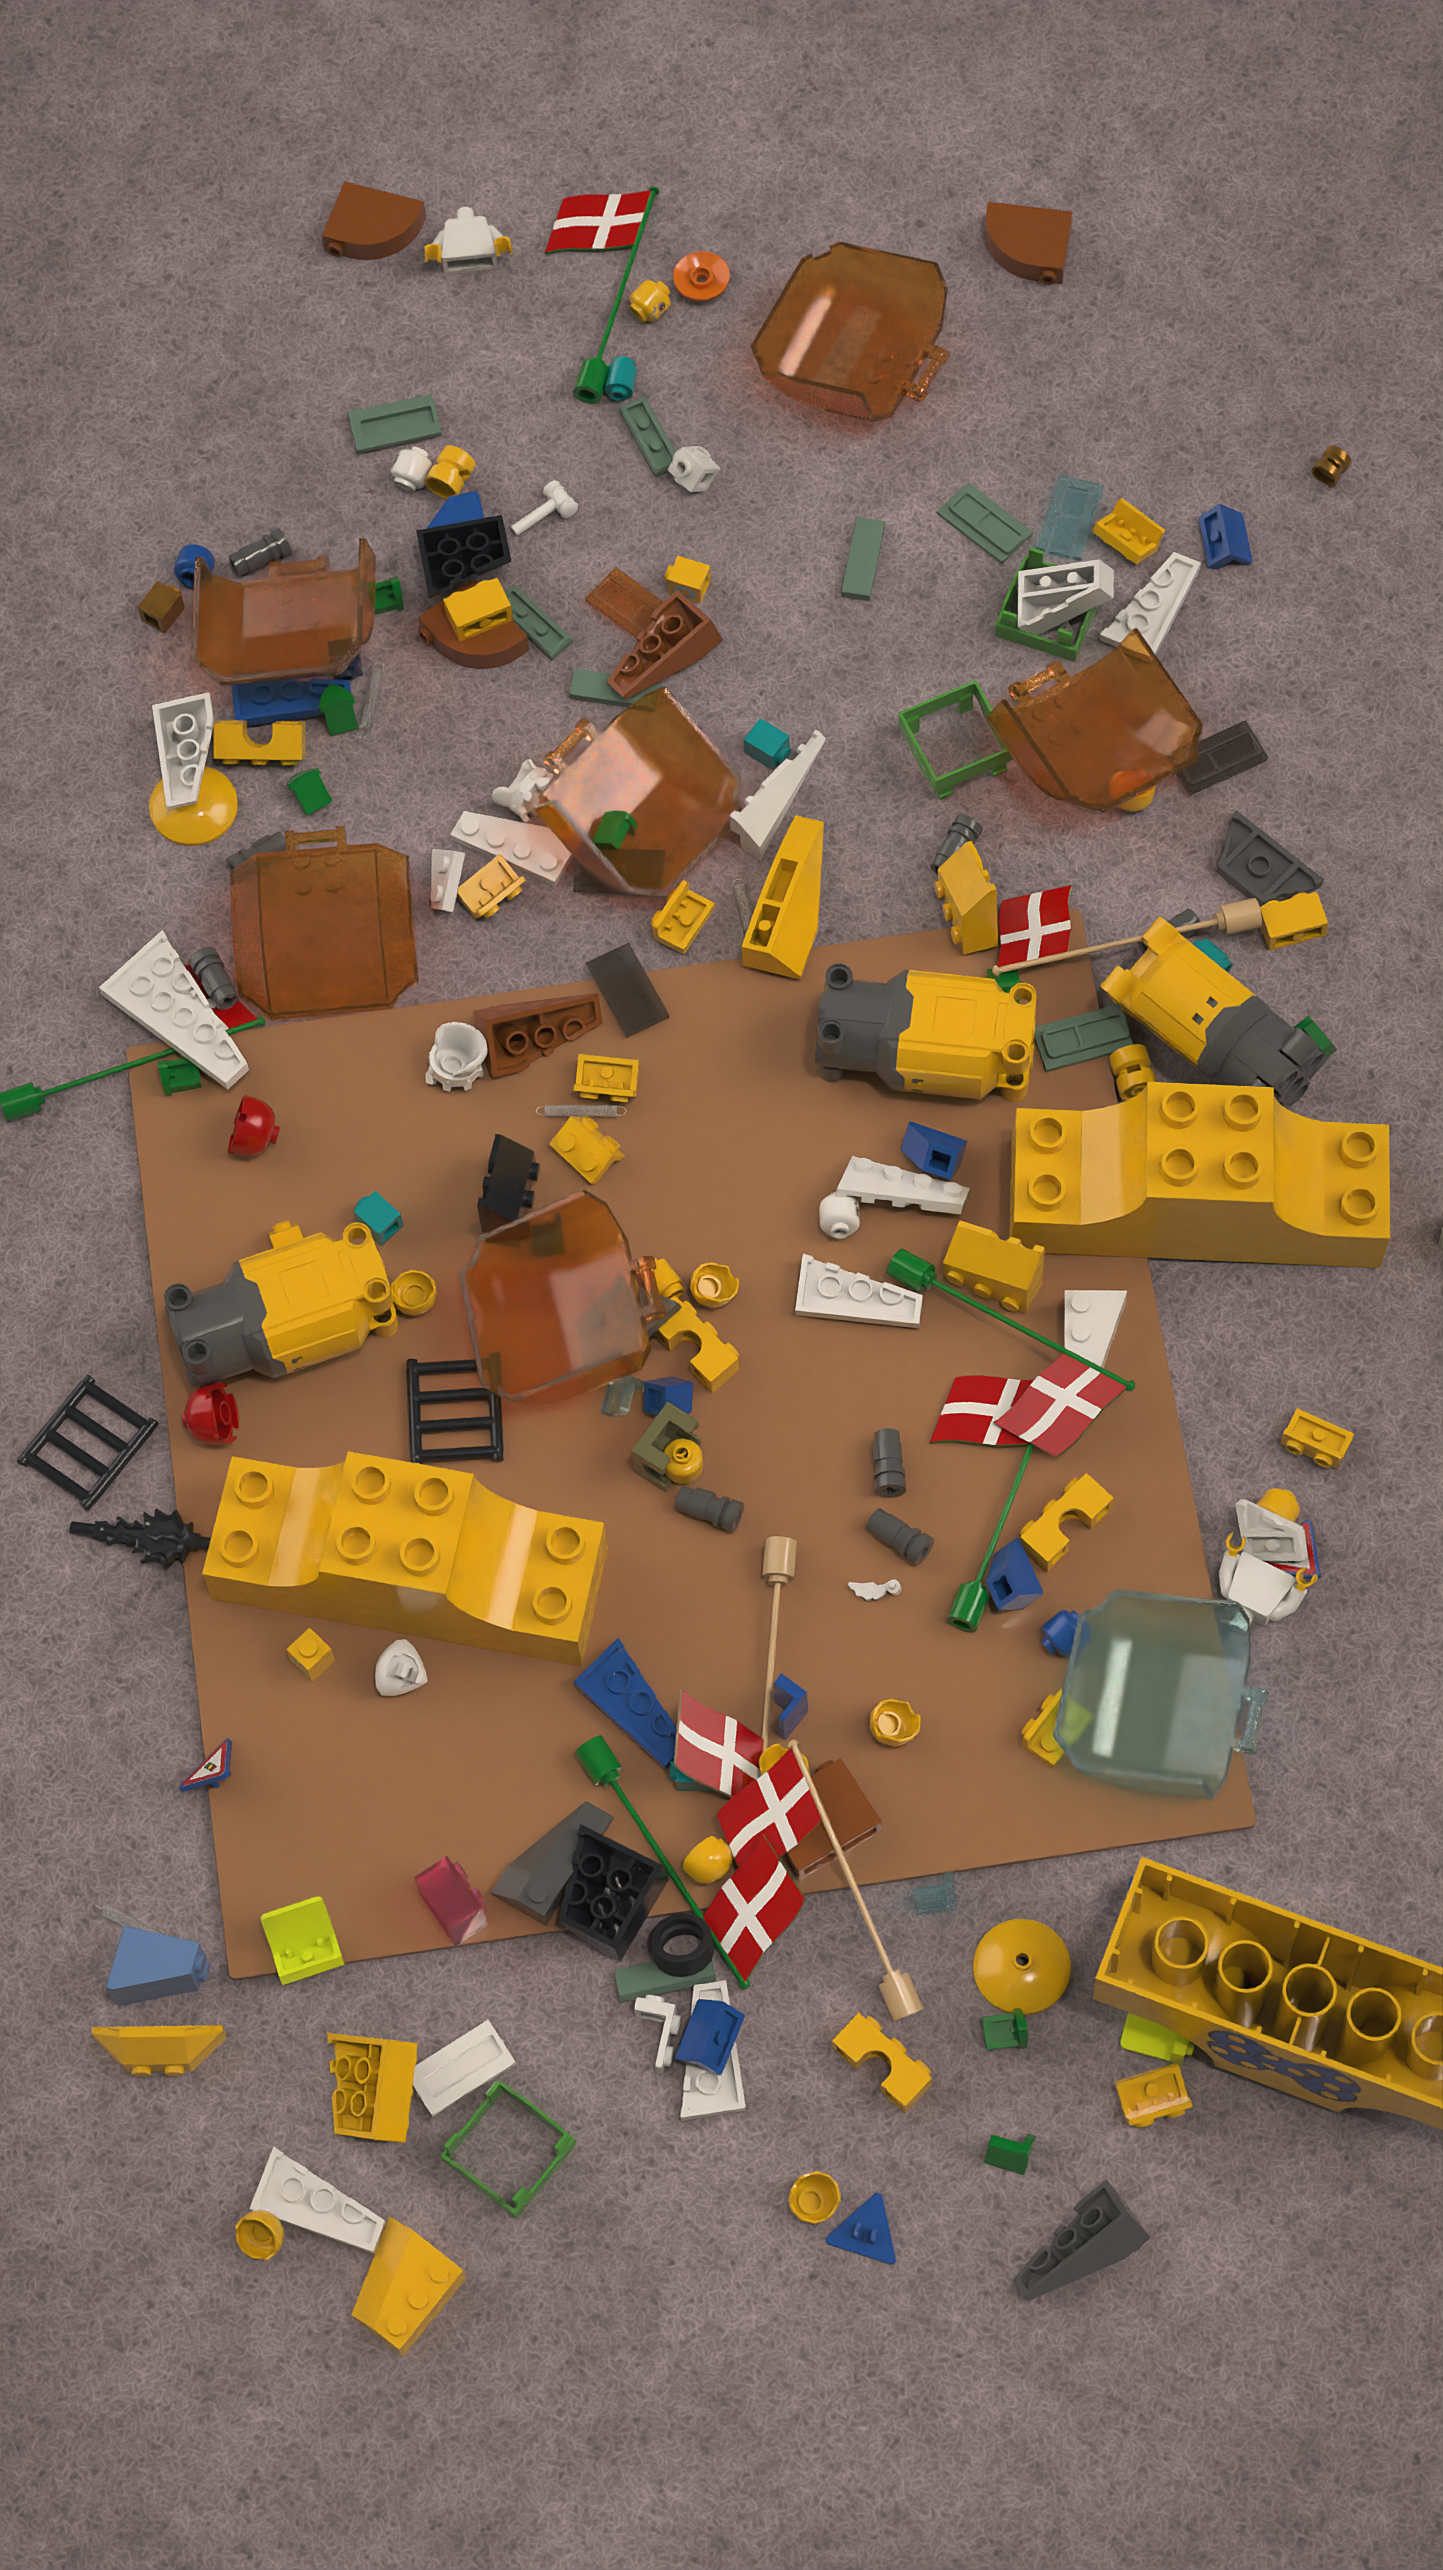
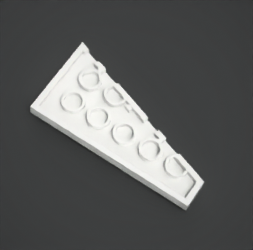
(169, 1003)

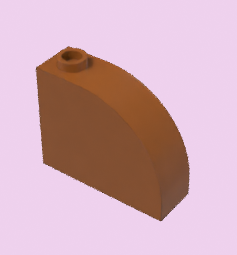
(371, 223)
(1029, 240)
(483, 651)
(849, 1816)

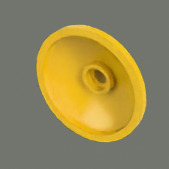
(201, 821)
(1016, 1986)

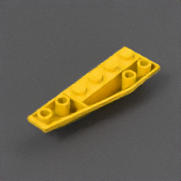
(788, 905)

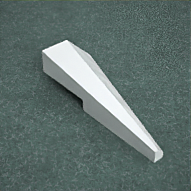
(769, 805)

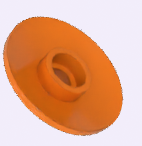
(701, 266)

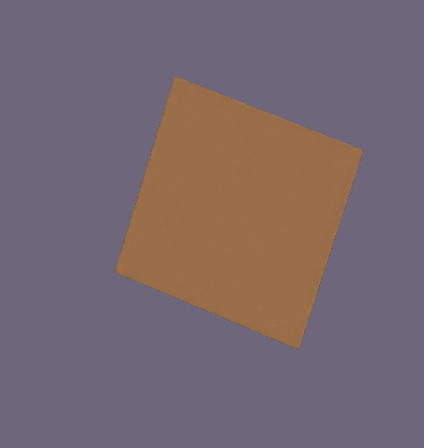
(718, 1167)

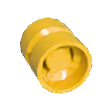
(450, 472)
(1132, 1069)

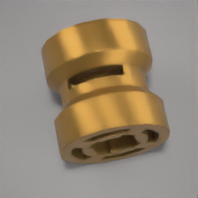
(1333, 463)

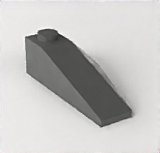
(539, 1876)
(1095, 2239)

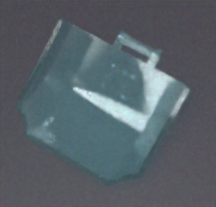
(1159, 1693)

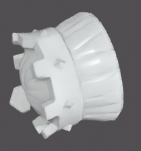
(524, 790)
(456, 1056)

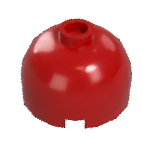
(253, 1128)
(211, 1415)

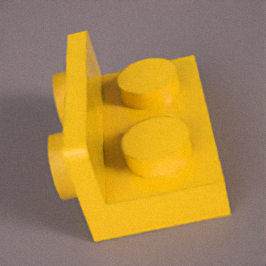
(1039, 1733)

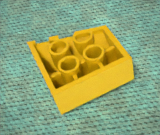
(968, 900)
(994, 1266)
(405, 2287)

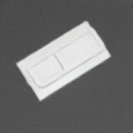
(461, 2068)

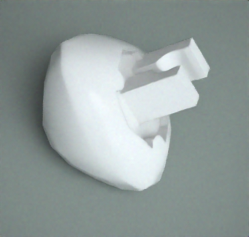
(399, 1669)

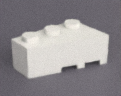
(1061, 593)
(1092, 1322)

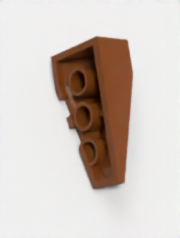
(672, 642)
(531, 1029)

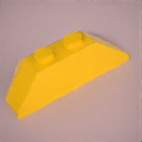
(159, 2047)

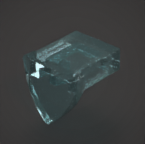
(620, 1394)
(936, 1898)

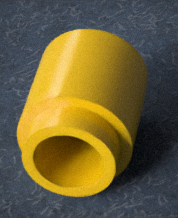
(667, 1280)

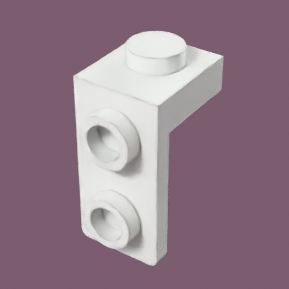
(655, 2009)

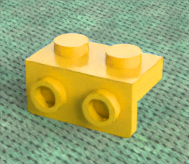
(1130, 532)
(489, 887)
(681, 918)
(607, 1076)
(586, 1147)
(1316, 1439)
(1153, 2095)

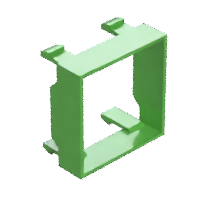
(1007, 622)
(910, 724)
(522, 2197)

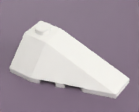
(183, 744)

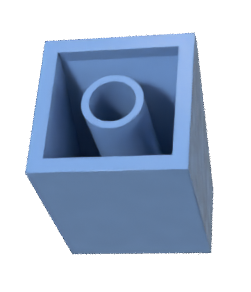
(155, 1967)

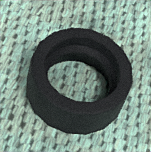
(685, 1964)

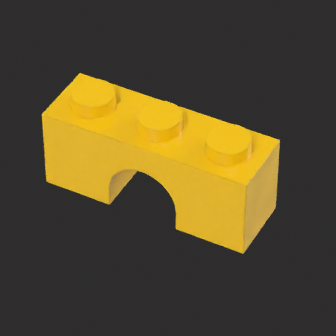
(234, 743)
(715, 1360)
(1082, 1501)
(863, 2041)

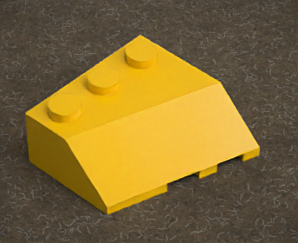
(372, 2086)

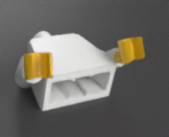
(467, 244)
(1259, 1587)

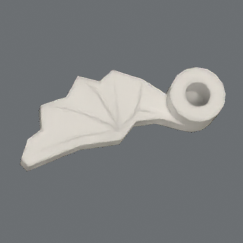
(874, 1591)

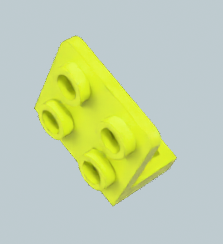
(302, 1940)
(1154, 2040)

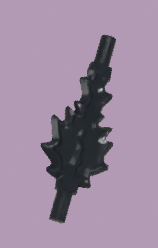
(159, 1537)

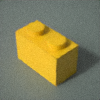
(478, 609)
(1293, 920)

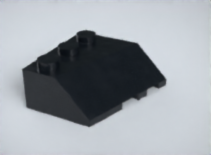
(461, 552)
(508, 1190)
(609, 1892)

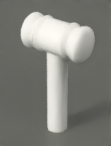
(557, 499)

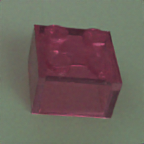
(451, 1901)

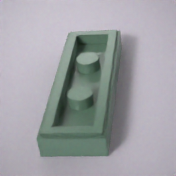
(648, 435)
(863, 559)
(537, 625)
(592, 687)
(650, 1980)

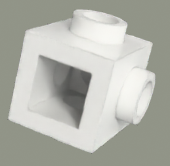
(693, 468)

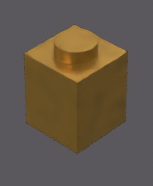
(161, 606)

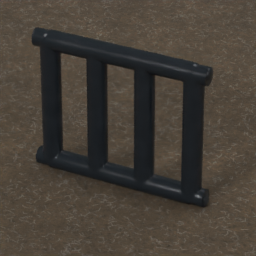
(417, 1427)
(106, 1474)

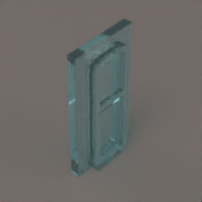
(1070, 518)

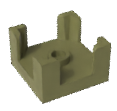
(648, 1453)

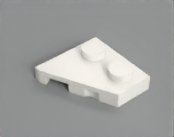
(445, 878)
(1269, 1535)

